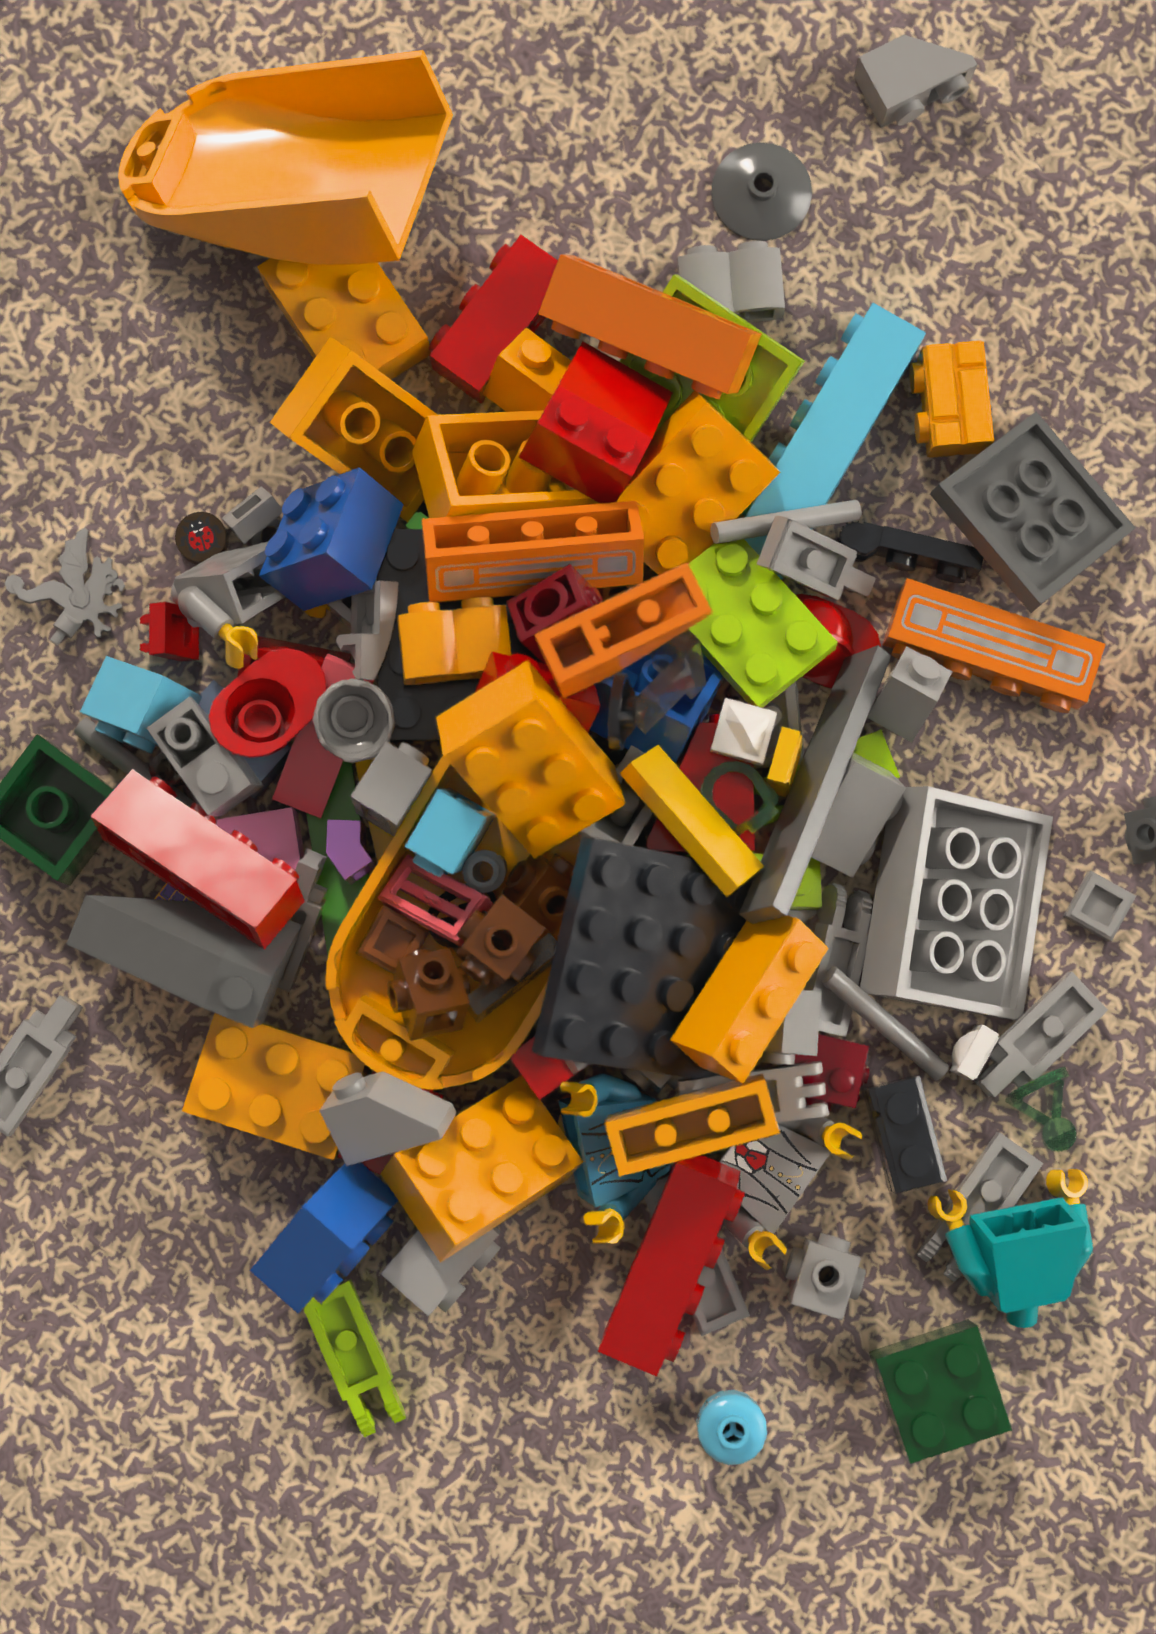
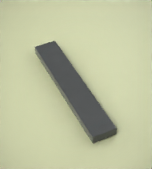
(815, 786)

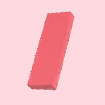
(309, 766)

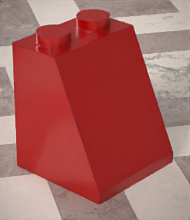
(731, 791)

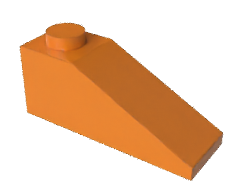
(621, 629)

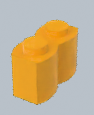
(451, 643)

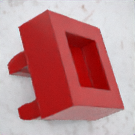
(170, 633)

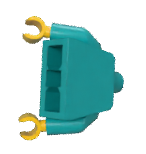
(1025, 1251)

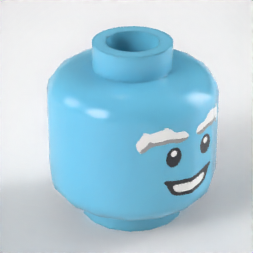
(726, 1408)

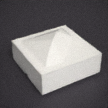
(743, 731)
(973, 1051)

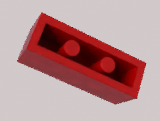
(493, 316)

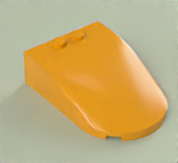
(295, 159)
(360, 987)

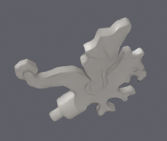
(79, 600)

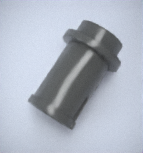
(473, 875)

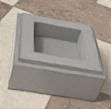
(1099, 906)

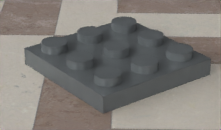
(1032, 511)

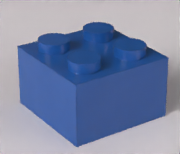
(331, 539)
(677, 726)
(327, 1237)

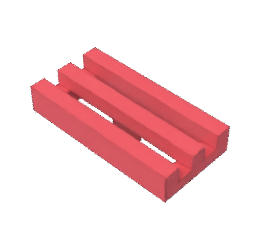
(399, 882)

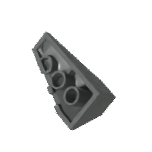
(185, 952)

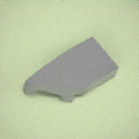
(371, 628)

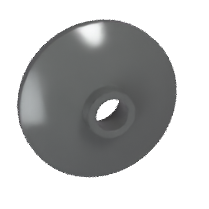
(757, 213)

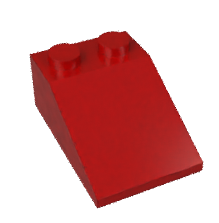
(596, 425)

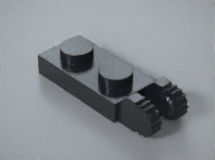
(907, 549)

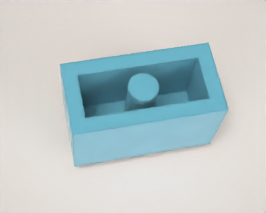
(130, 700)
(448, 832)

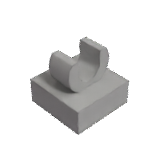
(253, 516)

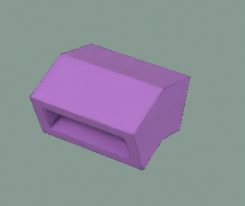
(348, 849)

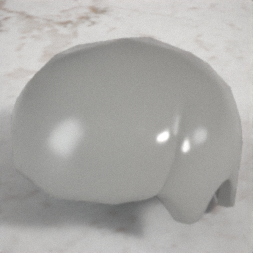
(354, 720)

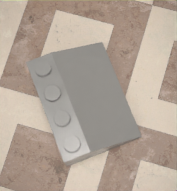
(957, 903)

